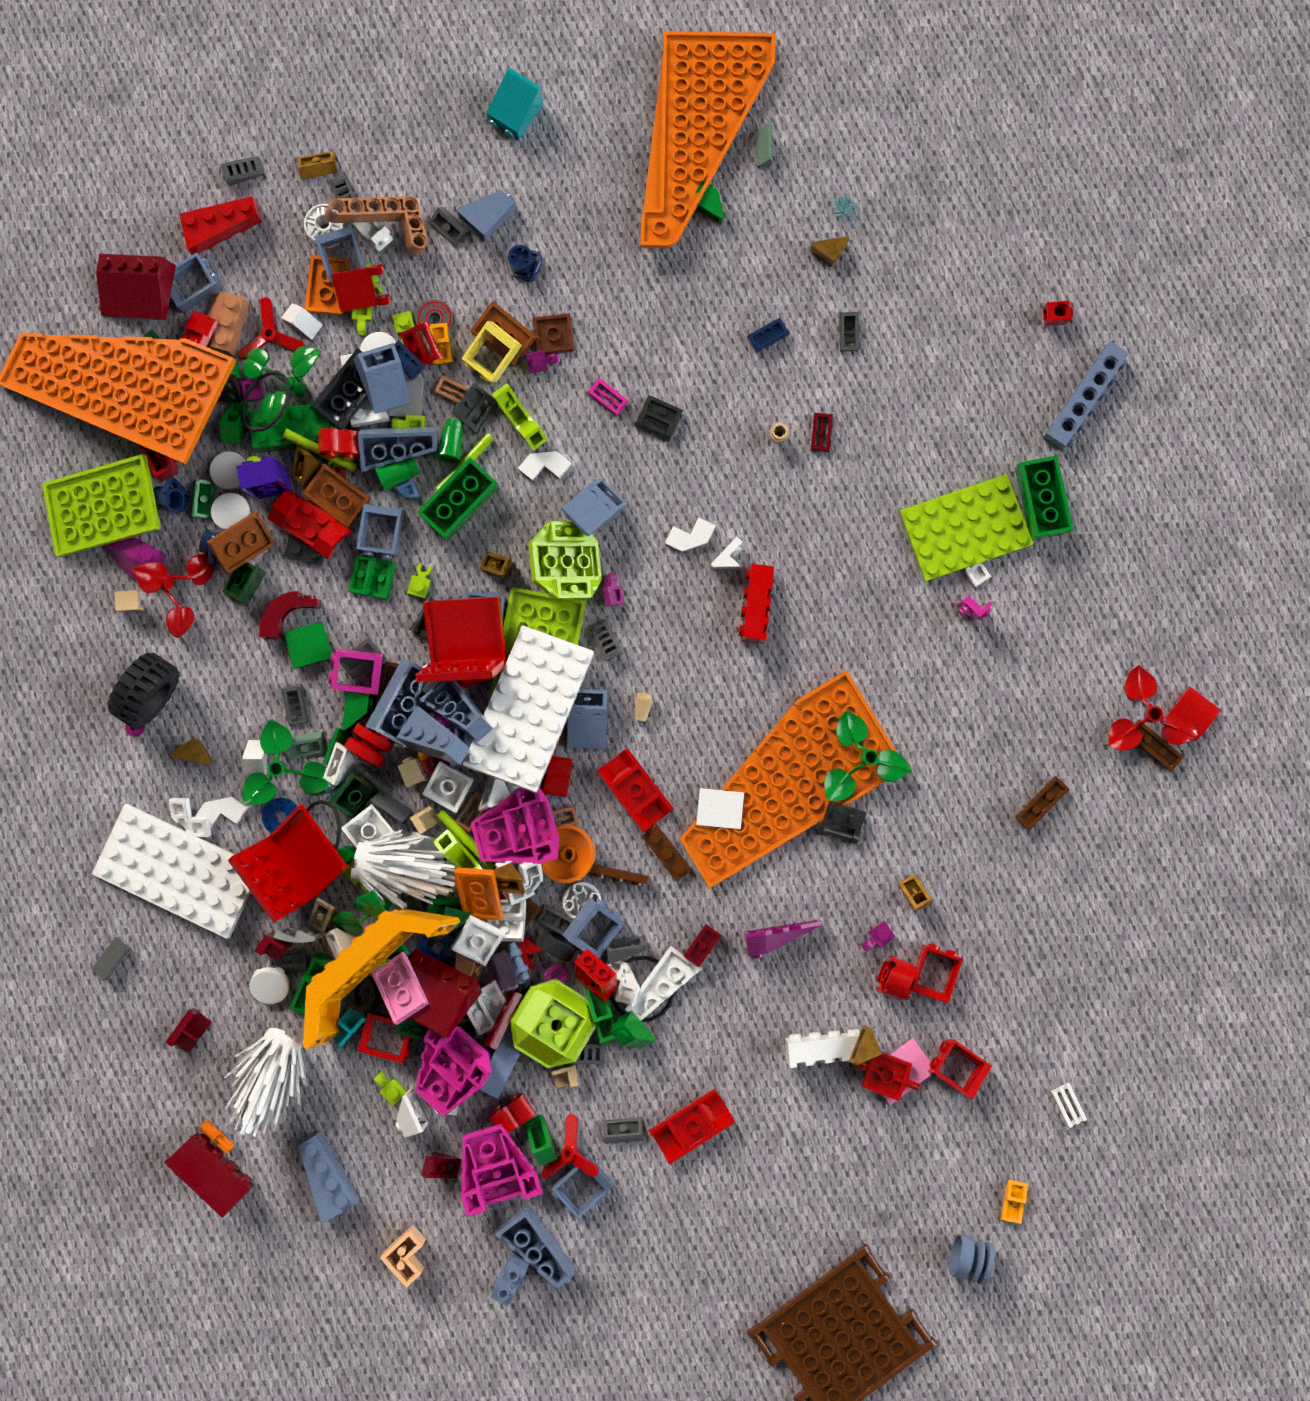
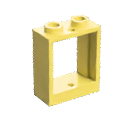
(505, 338)

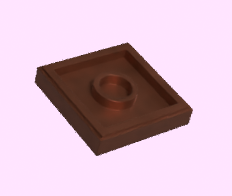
(553, 333)

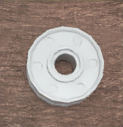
(316, 219)

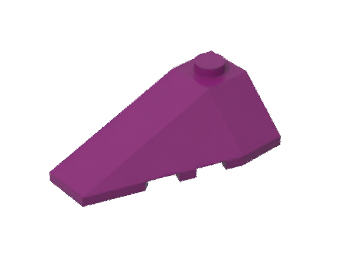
(132, 553)
(768, 939)

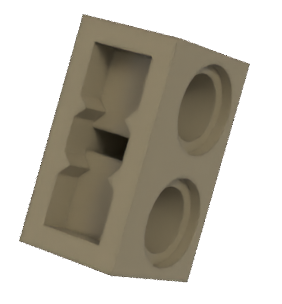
(413, 772)

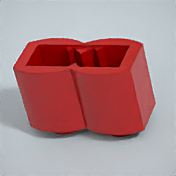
(338, 443)
(557, 777)
(513, 1113)

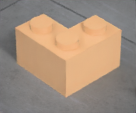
(400, 1256)

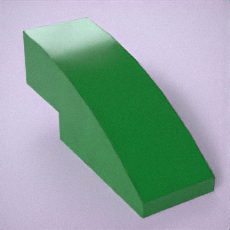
(316, 966)
(602, 1017)

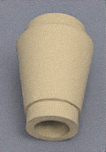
(779, 428)
(642, 705)

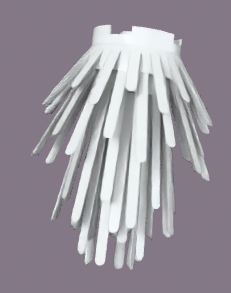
(398, 869)
(269, 1063)

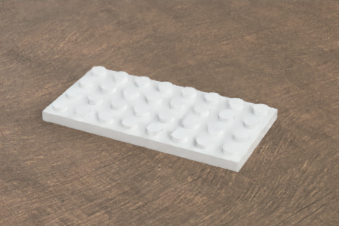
(529, 709)
(173, 870)

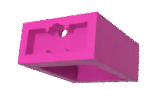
(333, 676)

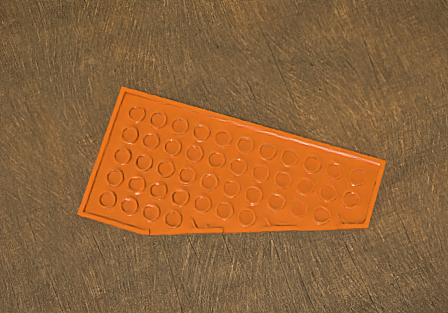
(128, 386)
(786, 780)

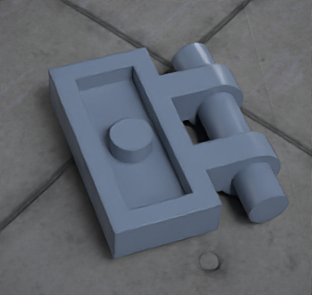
(519, 968)

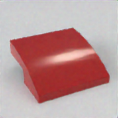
(1196, 709)

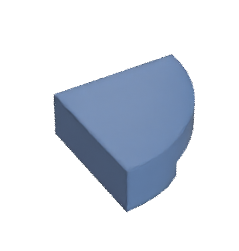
(408, 490)

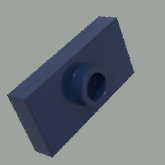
(768, 335)
(410, 364)

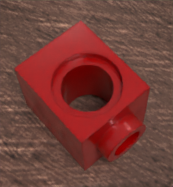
(1051, 318)

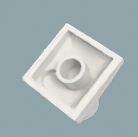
(448, 787)
(366, 826)

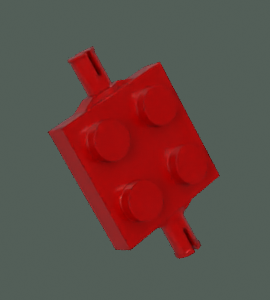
(887, 1075)

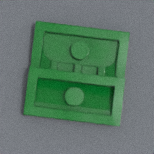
(372, 577)
(307, 645)

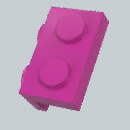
(972, 610)

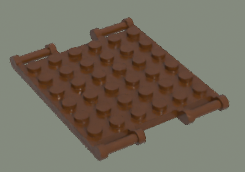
(842, 1334)

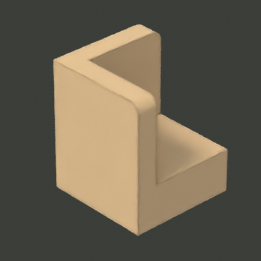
(127, 602)
(425, 819)
(565, 1076)

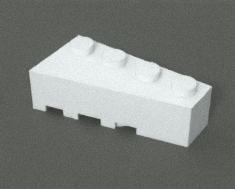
(820, 1047)

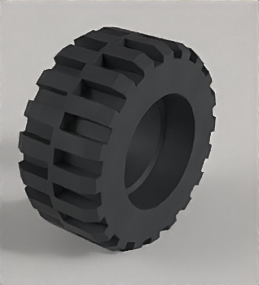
(143, 690)

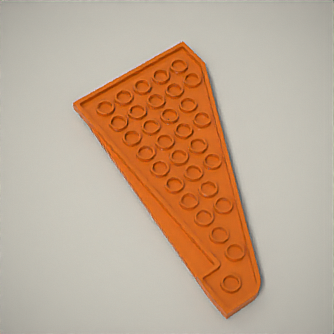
(700, 106)

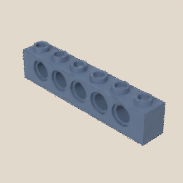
(1117, 359)

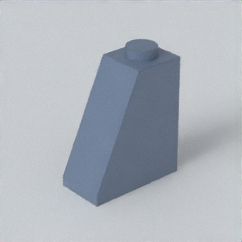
(487, 213)

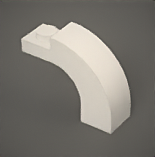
(373, 233)

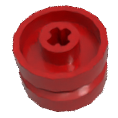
(367, 747)

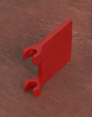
(356, 288)

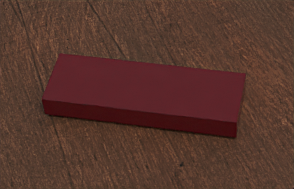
(503, 1020)

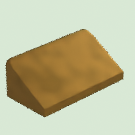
(317, 165)

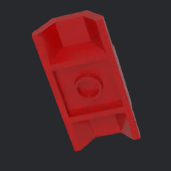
(200, 328)
(307, 523)
(635, 790)
(692, 1126)

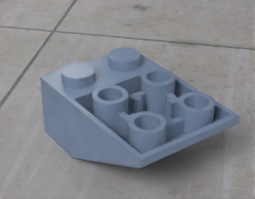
(382, 378)
(594, 507)
(588, 720)

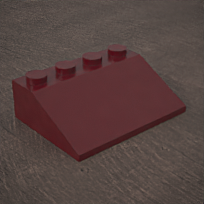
(134, 286)
(447, 991)
(210, 1174)

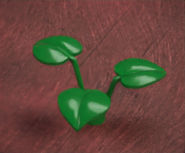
(301, 361)
(890, 766)
(259, 788)
(369, 905)

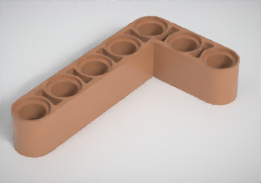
(383, 214)

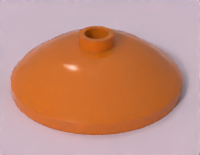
(583, 854)

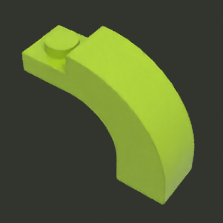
(519, 417)
(456, 851)

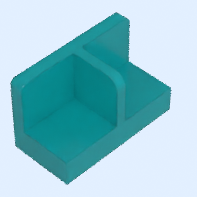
(348, 1025)

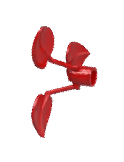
(154, 576)
(1124, 734)

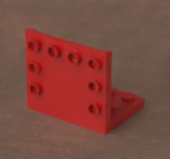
(464, 639)
(289, 865)

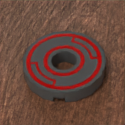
(435, 307)

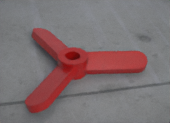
(268, 326)
(570, 1153)

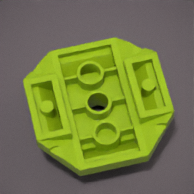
(565, 542)
(533, 1021)

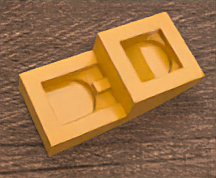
(441, 337)
(1014, 1201)

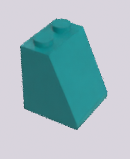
(514, 104)

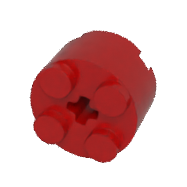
(896, 978)

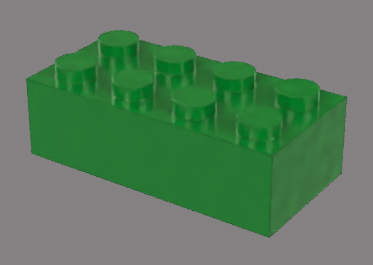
(296, 418)
(1043, 498)
(458, 499)

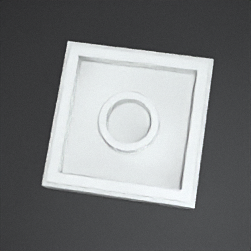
(477, 940)

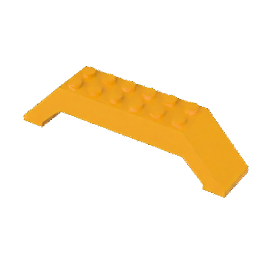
(357, 962)

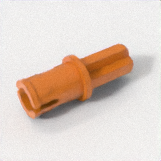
(217, 1136)

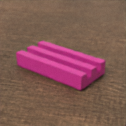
(619, 406)

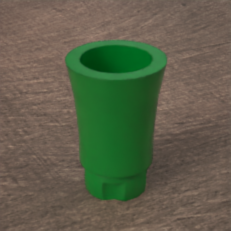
(450, 442)
(397, 473)

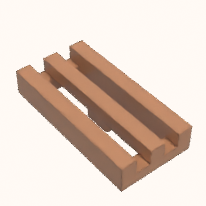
(440, 385)
(573, 815)
(463, 825)

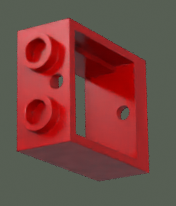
(591, 970)
(935, 994)
(366, 1037)
(977, 1076)

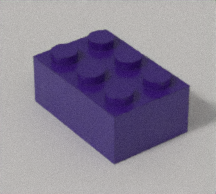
(264, 478)

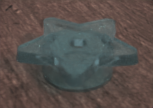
(849, 205)
(331, 790)

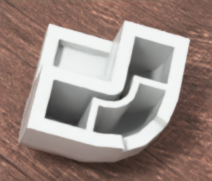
(531, 876)

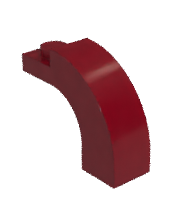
(274, 615)

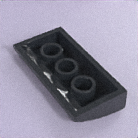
(341, 396)

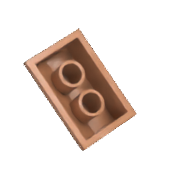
(230, 313)

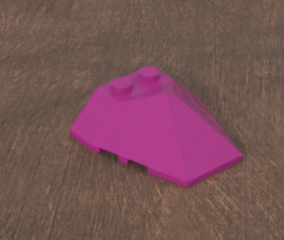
(517, 830)
(451, 1070)
(494, 1170)

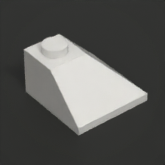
(410, 1117)

